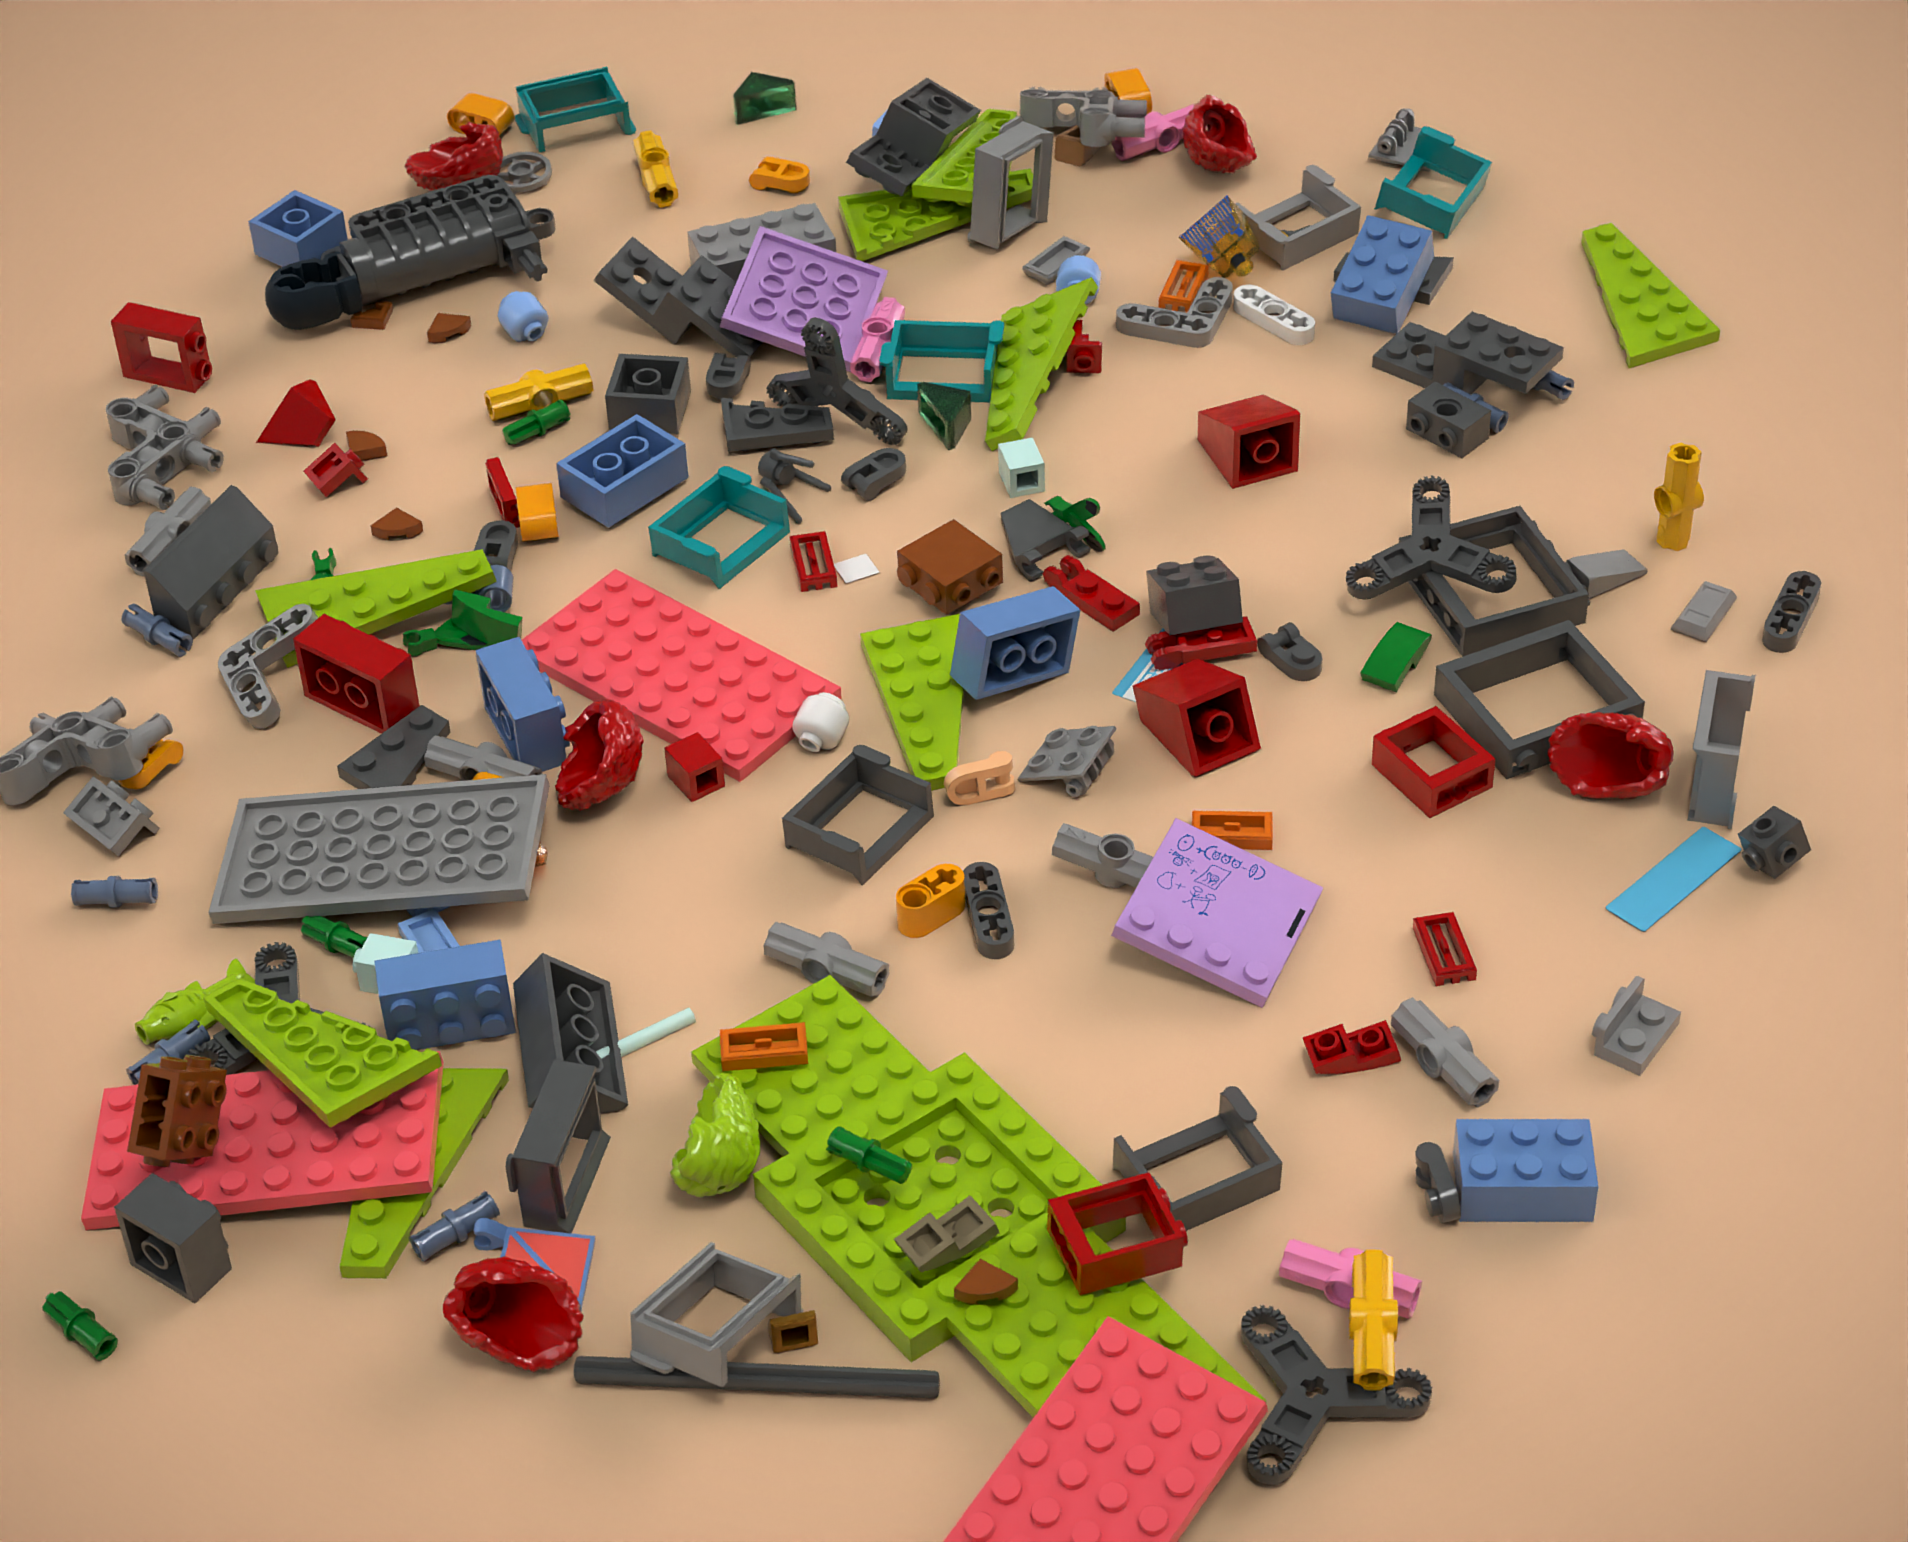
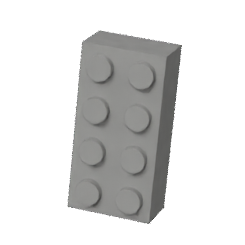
(730, 242)

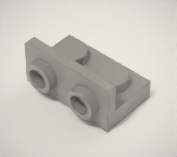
(107, 815)
(1633, 1028)

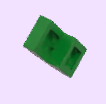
(476, 618)
(1394, 655)

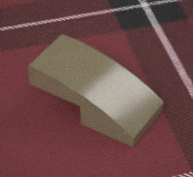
(943, 1240)

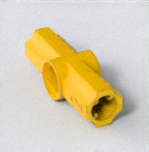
(655, 169)
(538, 391)
(1678, 496)
(1373, 1320)

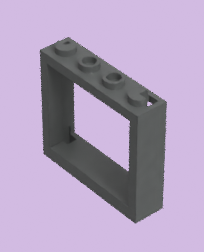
(1490, 532)
(1514, 658)

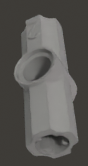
(165, 527)
(467, 761)
(1110, 856)
(825, 957)
(1444, 1052)

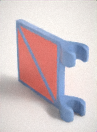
(558, 1252)

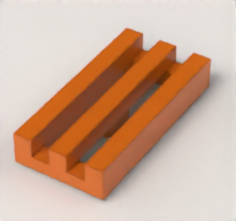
(1180, 300)
(1238, 828)
(765, 1051)

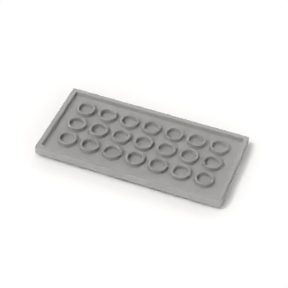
(381, 849)

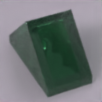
(763, 97)
(945, 411)

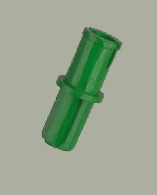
(536, 422)
(335, 936)
(868, 1155)
(80, 1325)

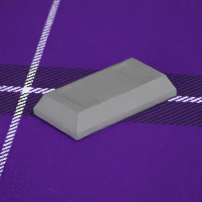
(1046, 264)
(1704, 611)

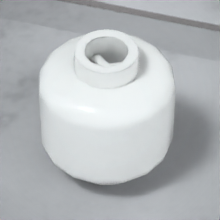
(820, 722)

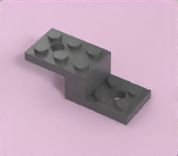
(912, 136)
(671, 300)
(1469, 355)

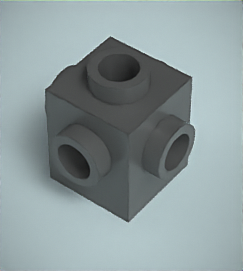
(1774, 842)

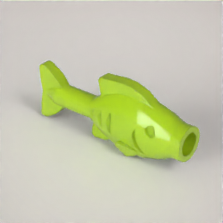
(183, 1006)

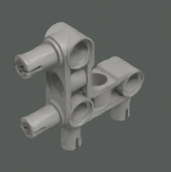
(1096, 113)
(160, 444)
(76, 741)

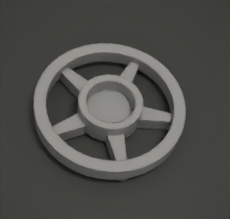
(524, 171)

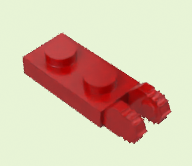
(1092, 593)
(1202, 644)

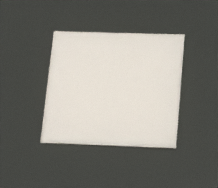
(856, 568)

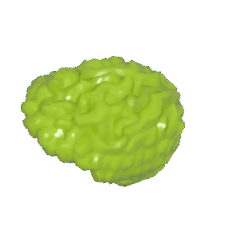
(720, 1141)

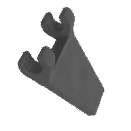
(1036, 532)

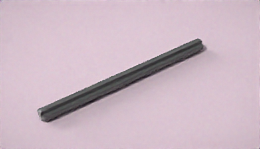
(767, 1378)

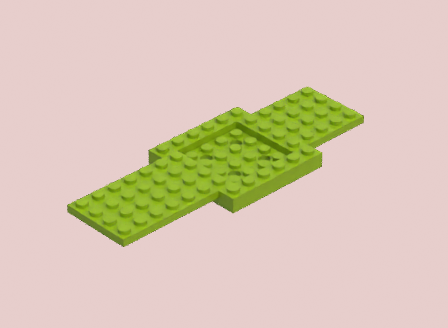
(1006, 1161)

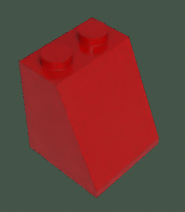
(1251, 439)
(1199, 715)

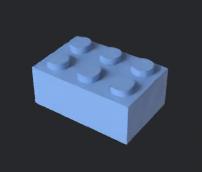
(1382, 274)
(622, 470)
(1014, 642)
(522, 704)
(446, 995)
(1525, 1170)

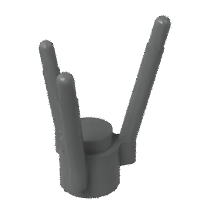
(778, 469)

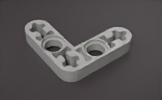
(1186, 329)
(241, 667)

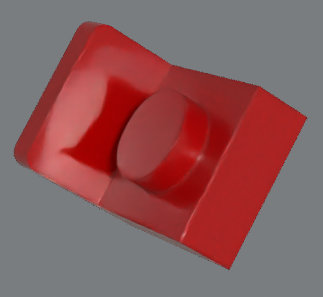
(1082, 354)
(334, 468)

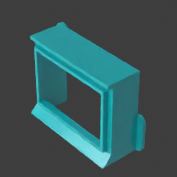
(565, 92)
(1439, 154)
(941, 340)
(726, 490)

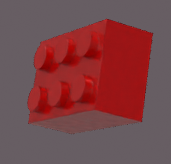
(356, 673)

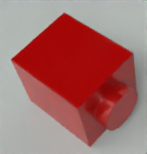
(694, 767)

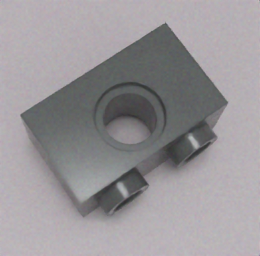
(1448, 419)

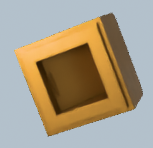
(793, 1331)

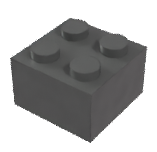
(651, 388)
(1194, 595)
(173, 1237)

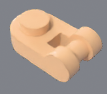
(967, 781)

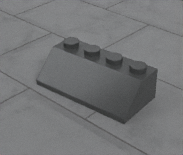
(210, 562)
(568, 1019)

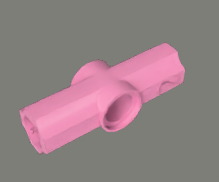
(1161, 133)
(875, 333)
(1333, 1275)

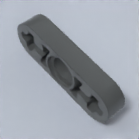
(1793, 623)
(984, 923)

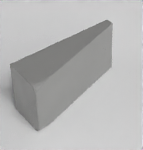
(1605, 570)

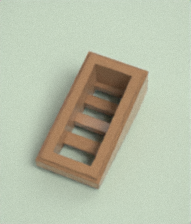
(1071, 150)

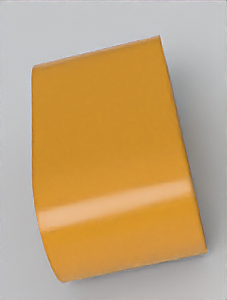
(1128, 86)
(480, 110)
(537, 512)
(930, 900)

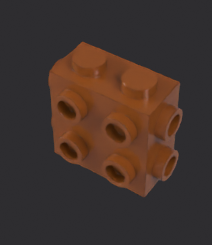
(950, 566)
(177, 1110)

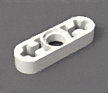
(1292, 323)

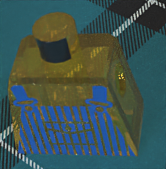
(1223, 239)

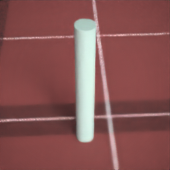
(652, 1033)

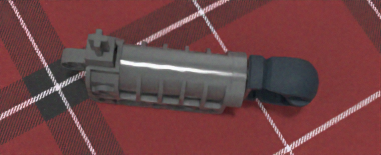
(410, 248)

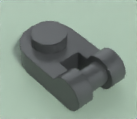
(727, 375)
(875, 472)
(498, 539)
(1299, 661)
(1436, 1179)

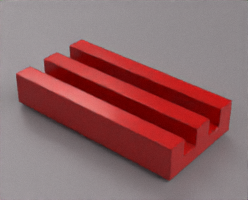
(502, 491)
(816, 577)
(1451, 970)

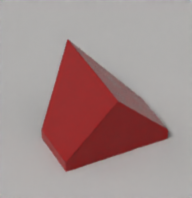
(300, 418)

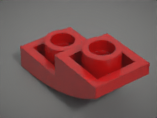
(1361, 1050)

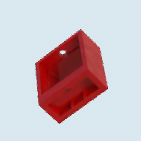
(130, 333)
(1444, 789)
(1105, 1204)

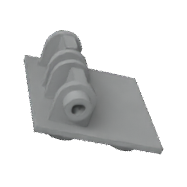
(1398, 140)
(1071, 756)

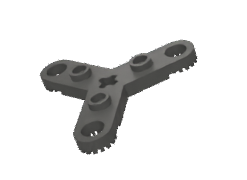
(828, 384)
(1410, 560)
(284, 980)
(1300, 1418)

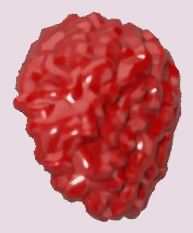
(1225, 142)
(458, 158)
(603, 755)
(1610, 755)
(515, 1313)

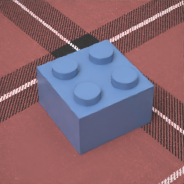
(297, 229)

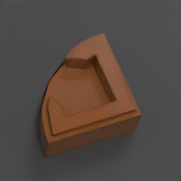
(373, 318)
(447, 325)
(366, 445)
(395, 524)
(985, 1283)

